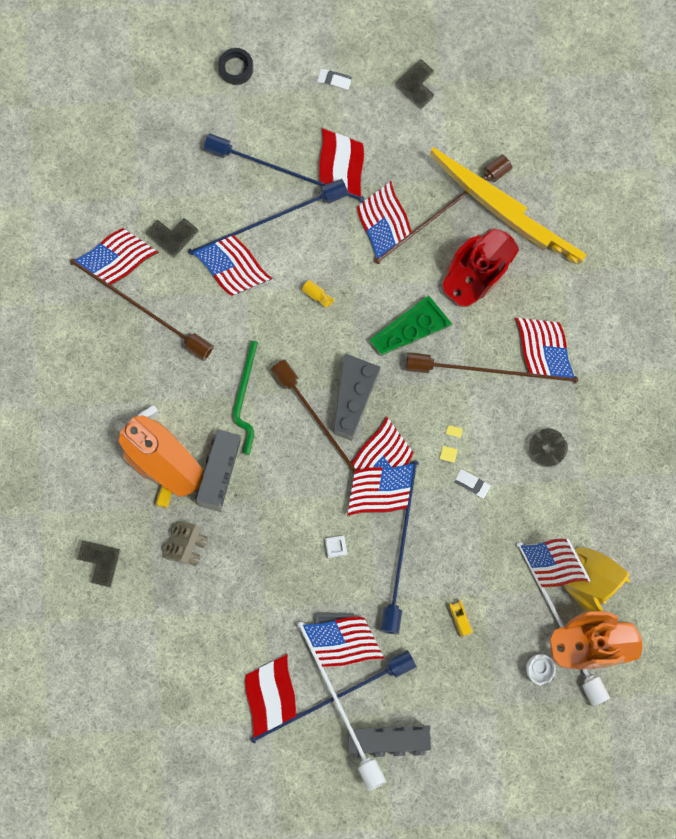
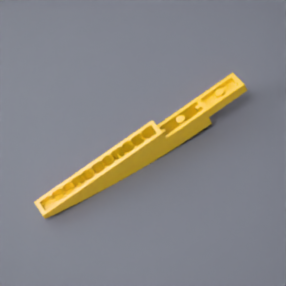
(506, 208)

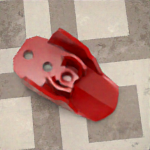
(483, 262)

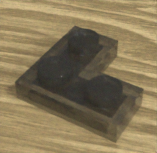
(412, 83)
(174, 240)
(105, 560)

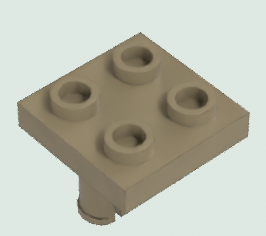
(182, 542)

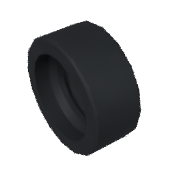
(236, 53)

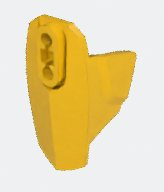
(604, 576)

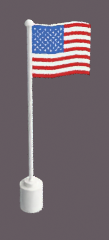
(555, 565)
(340, 645)

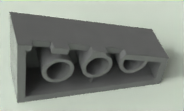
(355, 390)
(218, 470)
(391, 740)

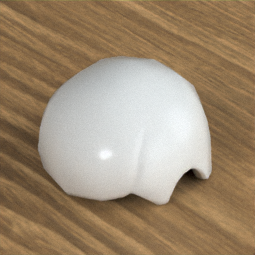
(540, 669)

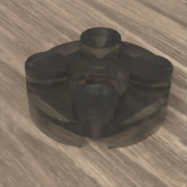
(555, 440)

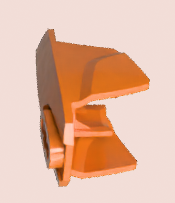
(163, 462)
(600, 639)

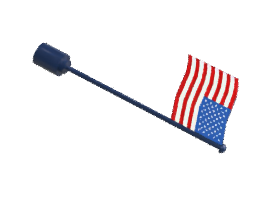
(233, 262)
(383, 492)

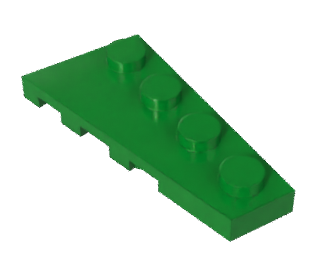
(412, 326)

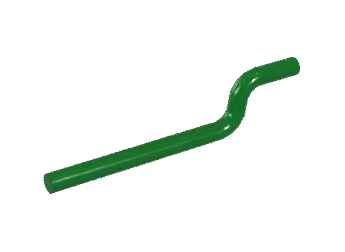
(240, 398)

